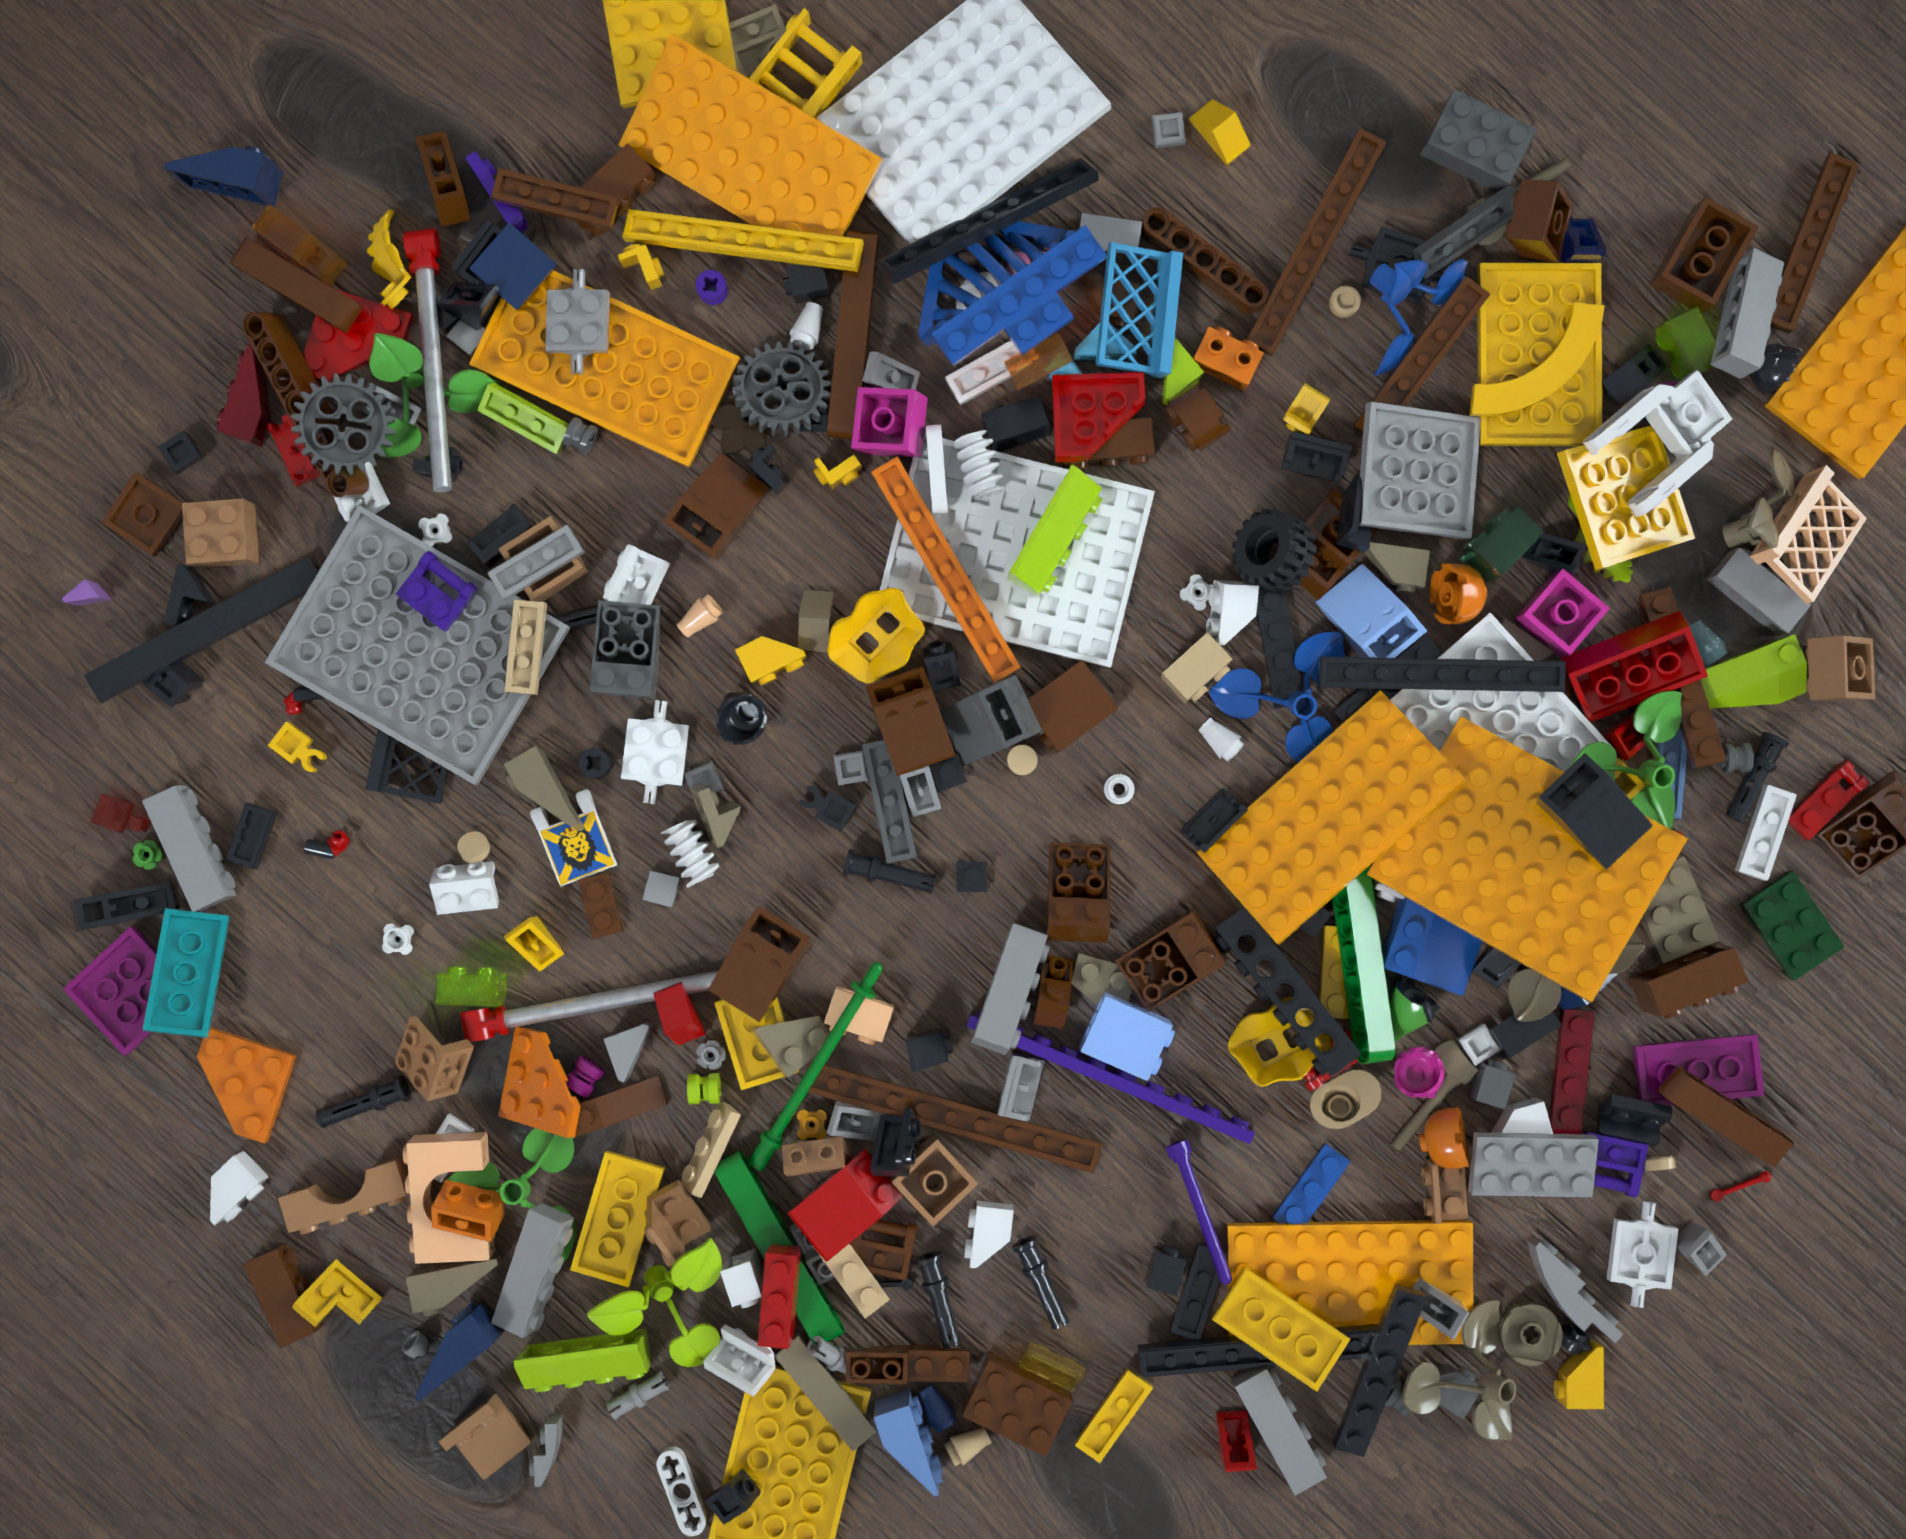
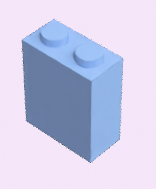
(1127, 1036)

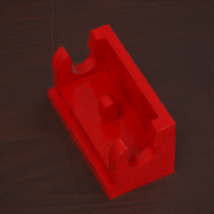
(298, 466)

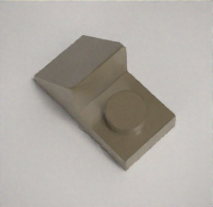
(715, 820)

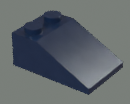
(231, 173)
(462, 1343)

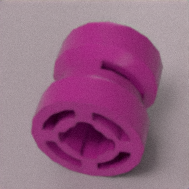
(584, 1076)

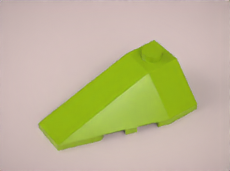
(1758, 676)

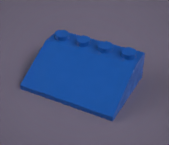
(1429, 948)

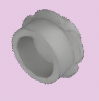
(714, 1047)

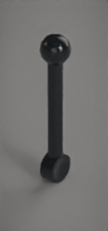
(906, 1285)

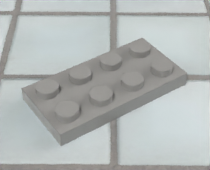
(1533, 1164)

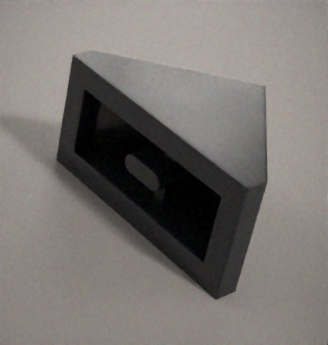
(470, 302)
(1556, 553)

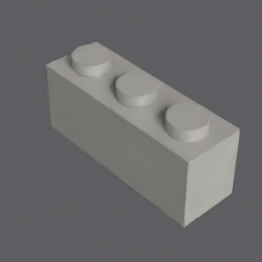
(1758, 591)

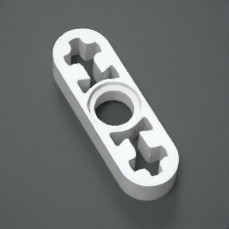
(936, 469)
(666, 1473)

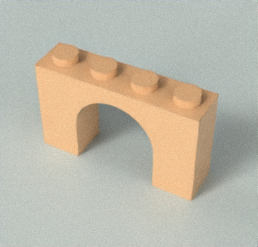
(426, 1159)

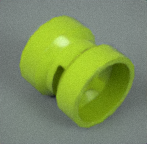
(704, 1088)

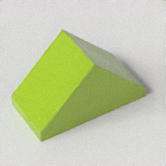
(1183, 373)

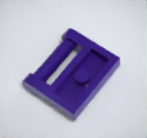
(430, 599)
(1621, 1156)

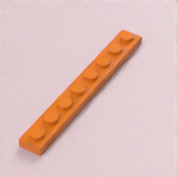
(945, 570)

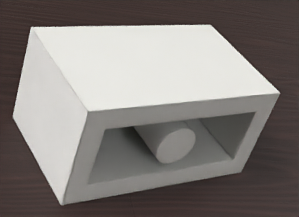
(743, 1278)

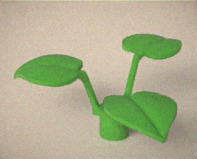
(399, 359)
(1659, 720)
(543, 1148)

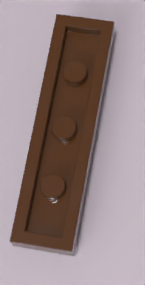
(555, 198)

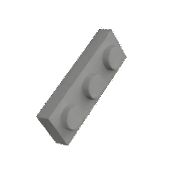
(536, 562)

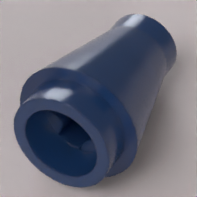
(937, 1409)

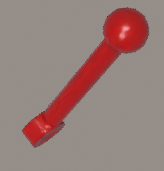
(1717, 1195)

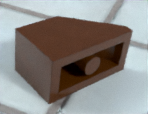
(1092, 288)

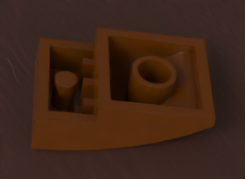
(1330, 558)

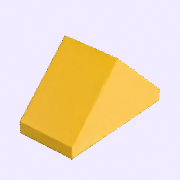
(1221, 130)
(534, 943)

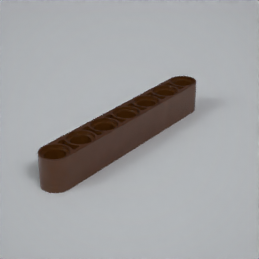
(852, 338)
(289, 377)

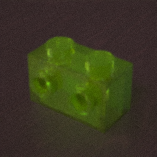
(471, 988)

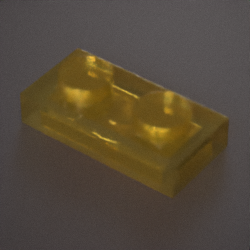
(1051, 1366)

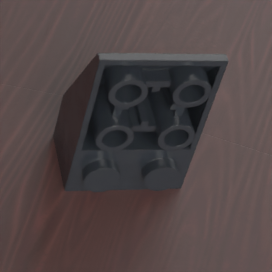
(1594, 811)

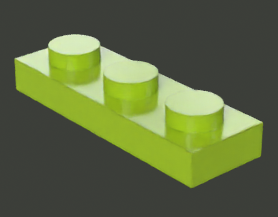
(523, 417)

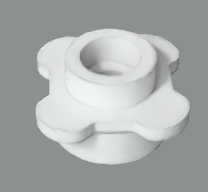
(443, 534)
(1188, 593)
(391, 945)

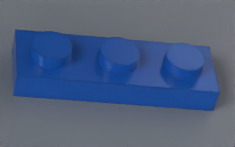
(1311, 1187)

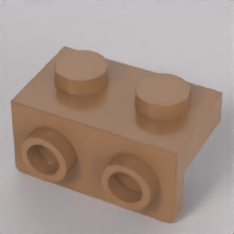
(815, 1155)

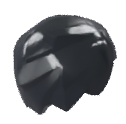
(1777, 367)
(741, 718)

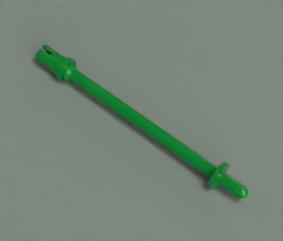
(771, 1139)

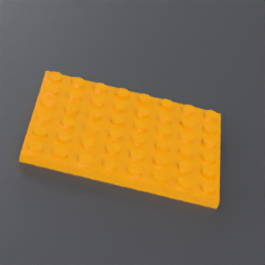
(1515, 875)

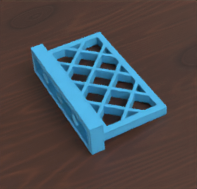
(1164, 310)

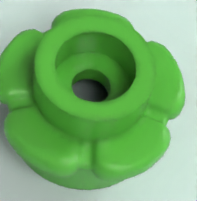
(155, 854)

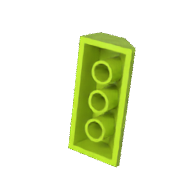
(1055, 532)
(583, 1359)

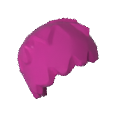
(1419, 1072)

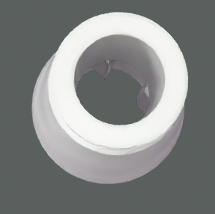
(807, 327)
(1222, 740)

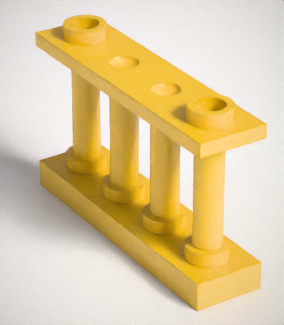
(826, 87)

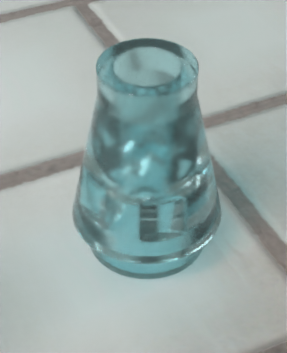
(1708, 643)

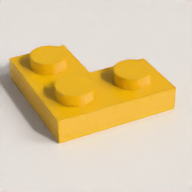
(339, 1288)

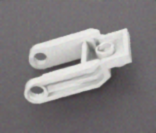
(1684, 421)

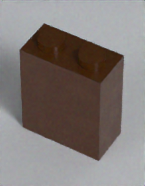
(1070, 707)

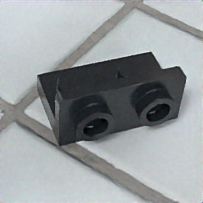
(1632, 1119)

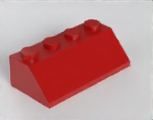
(1635, 666)

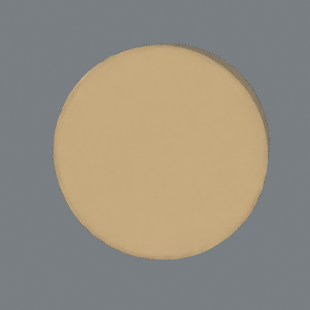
(1345, 301)
(1022, 760)
(473, 847)
(1660, 1163)

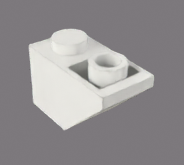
(1232, 608)
(1524, 1117)
(233, 1184)
(991, 1230)

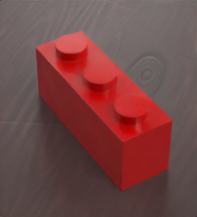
(779, 1296)

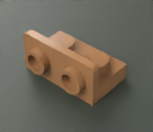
(1445, 1193)

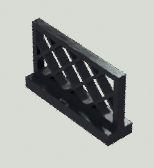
(381, 770)

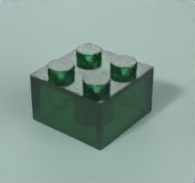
(1502, 544)

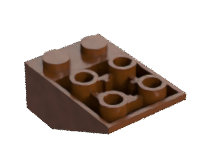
(716, 506)
(910, 721)
(1870, 826)
(1078, 892)
(1171, 959)
(759, 963)

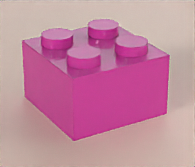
(889, 422)
(1561, 613)

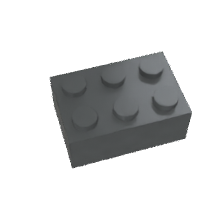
(1477, 141)

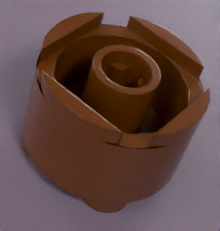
(1198, 417)

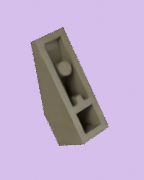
(537, 780)
(438, 1285)

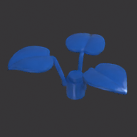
(1395, 288)
(1240, 688)

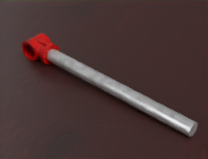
(422, 250)
(485, 1023)

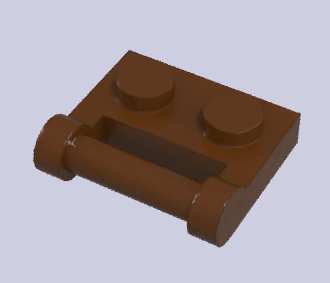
(884, 1257)

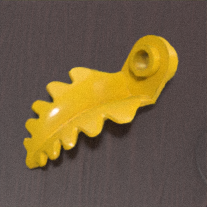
(388, 261)

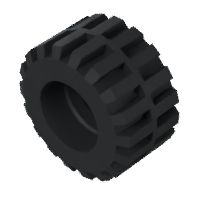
(1293, 553)

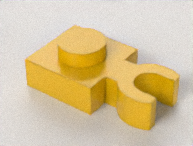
(294, 745)

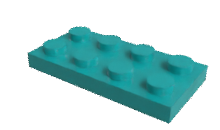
(186, 973)

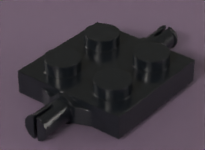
(1391, 248)

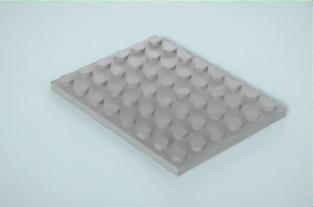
(395, 665)

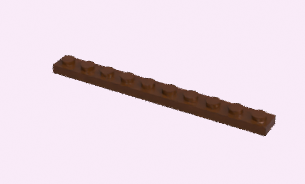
(957, 1118)

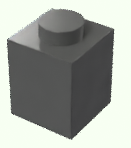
(1492, 1084)

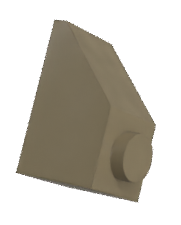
(1400, 566)

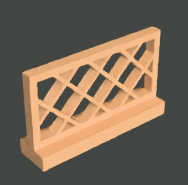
(1795, 518)

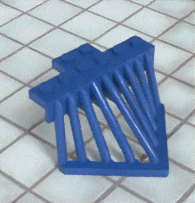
(1022, 303)

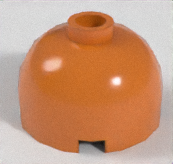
(1457, 593)
(1446, 1139)

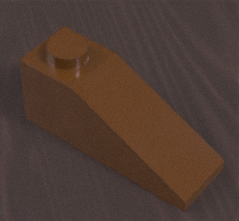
(443, 178)
(620, 1105)

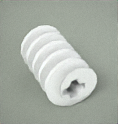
(978, 464)
(690, 851)

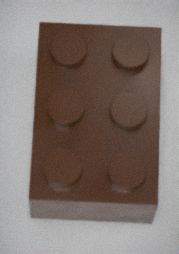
(1704, 255)
(1688, 980)
(1016, 1404)

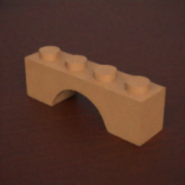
(311, 1205)

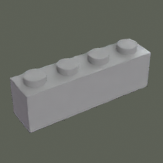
(1747, 314)
(189, 847)
(1009, 989)
(533, 1270)
(1279, 1429)

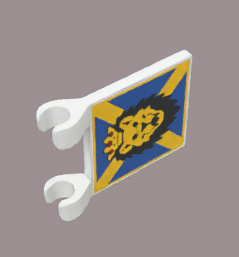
(571, 851)

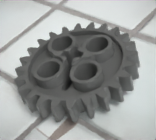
(772, 365)
(348, 397)

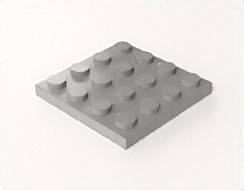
(1418, 470)

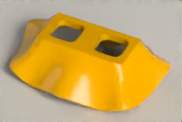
(893, 647)
(1290, 1062)

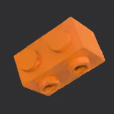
(1228, 357)
(467, 1211)

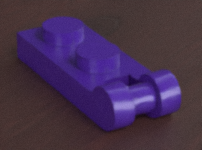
(485, 171)

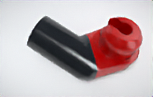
(298, 696)
(330, 848)

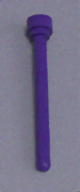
(1180, 1154)

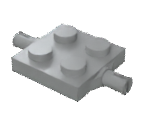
(577, 321)

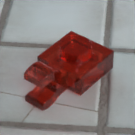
(117, 815)

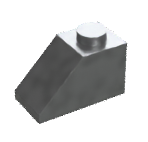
(1457, 1400)

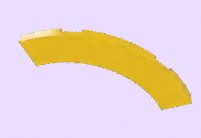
(1548, 376)

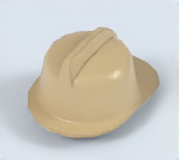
(1345, 1099)

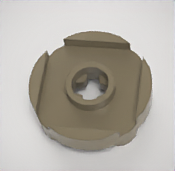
(1539, 1348)

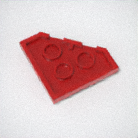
(334, 351)
(1091, 410)

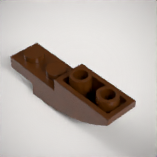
(907, 1363)

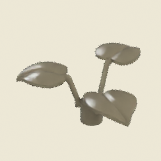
(1760, 520)
(1537, 996)
(1492, 1414)

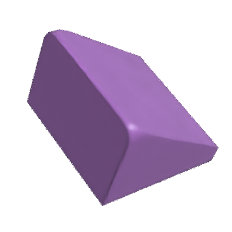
(86, 593)

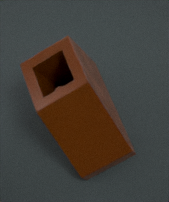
(1054, 992)

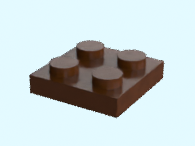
(144, 514)

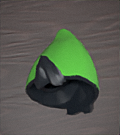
(1410, 1007)

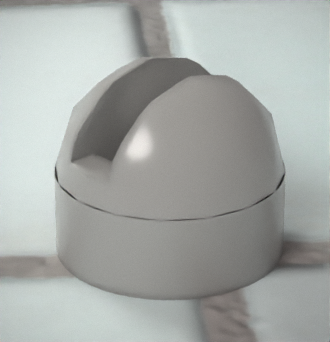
(416, 1345)

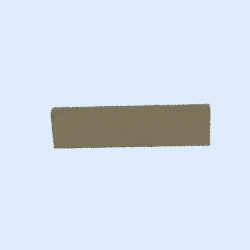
(826, 1393)

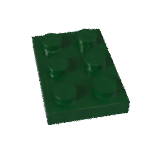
(1791, 925)

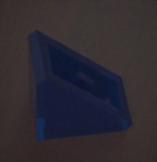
(1582, 242)

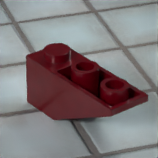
(248, 403)

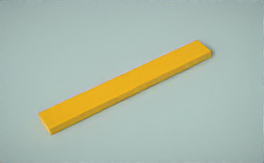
(743, 240)

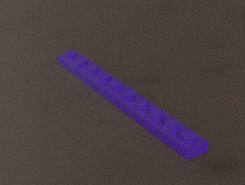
(1126, 1082)

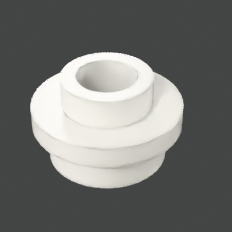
(1128, 789)

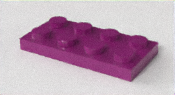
(1722, 1062)

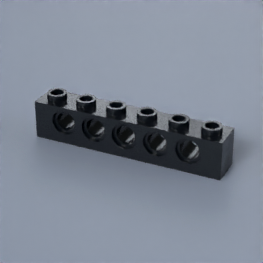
(1244, 925)

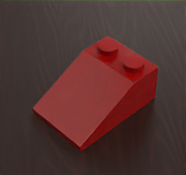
(844, 1205)

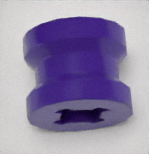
(716, 292)

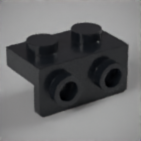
(895, 1143)

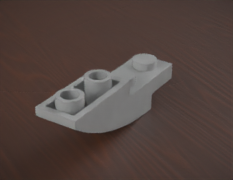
(1565, 1289)

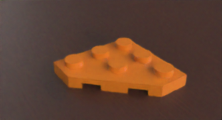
(246, 1080)
(537, 1087)

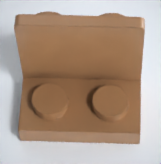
(429, 1066)
(673, 1221)
(487, 1436)

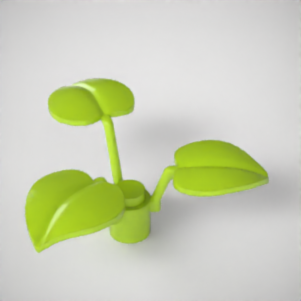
(695, 1270)

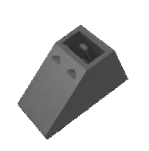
(626, 650)
(990, 720)

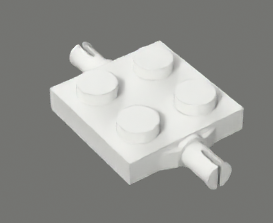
(655, 752)
(1642, 1254)

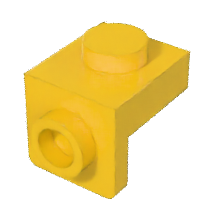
(651, 267)
(1305, 409)
(843, 473)

